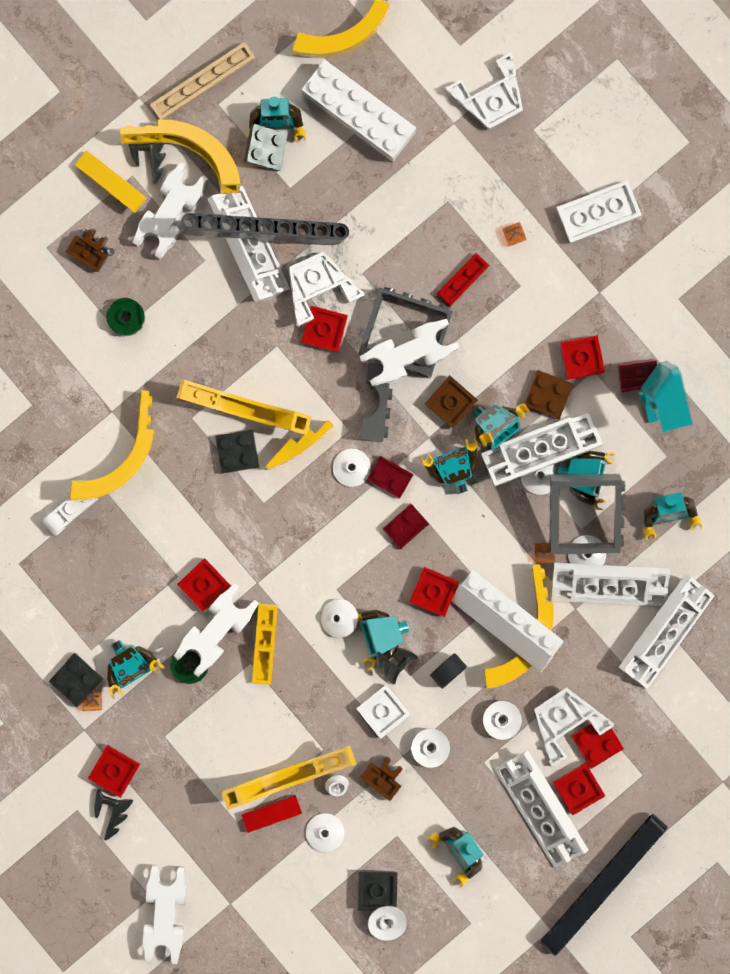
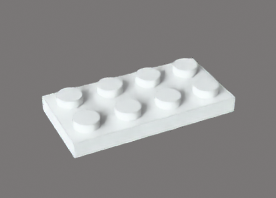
(598, 211)

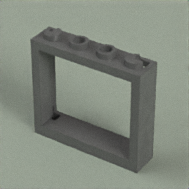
(407, 299)
(558, 481)

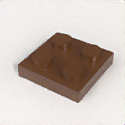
(548, 394)
(451, 402)

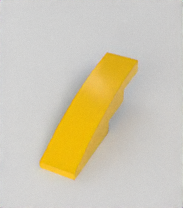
(110, 181)
(293, 449)
(264, 644)

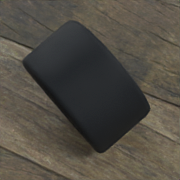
(448, 670)

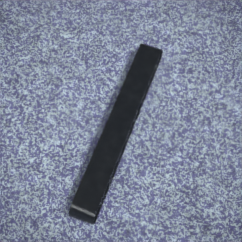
(256, 233)
(603, 884)

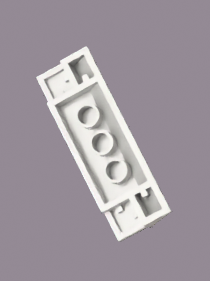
(252, 256)
(541, 448)
(610, 584)
(507, 621)
(666, 631)
(541, 809)

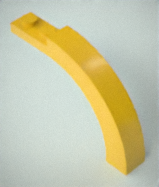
(344, 42)
(194, 139)
(244, 407)
(107, 484)
(517, 666)
(288, 777)

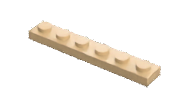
(202, 81)

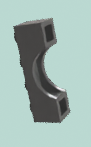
(374, 427)

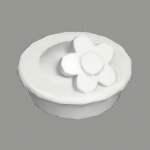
(336, 785)

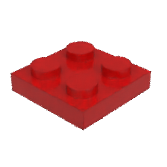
(325, 329)
(582, 357)
(204, 584)
(434, 591)
(596, 747)
(114, 771)
(579, 788)

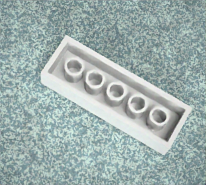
(358, 110)

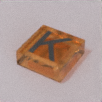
(514, 234)
(542, 553)
(93, 701)

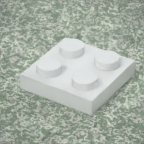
(383, 711)

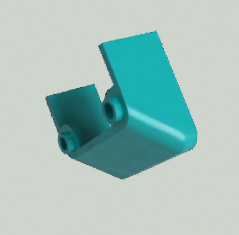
(666, 398)

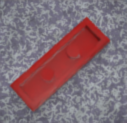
(463, 279)
(271, 814)

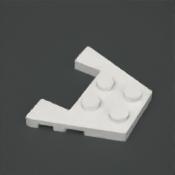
(497, 101)
(314, 278)
(563, 714)

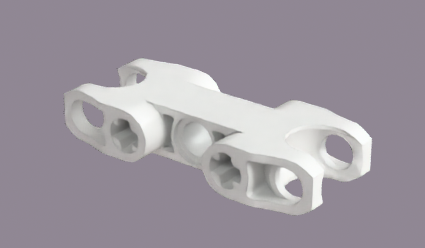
(163, 222)
(421, 347)
(225, 618)
(164, 929)

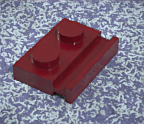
(634, 374)
(390, 477)
(406, 526)

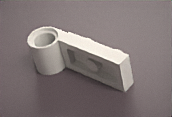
(65, 514)

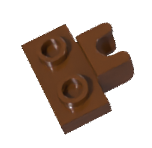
(88, 250)
(382, 778)

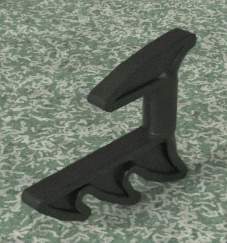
(155, 149)
(389, 668)
(119, 807)

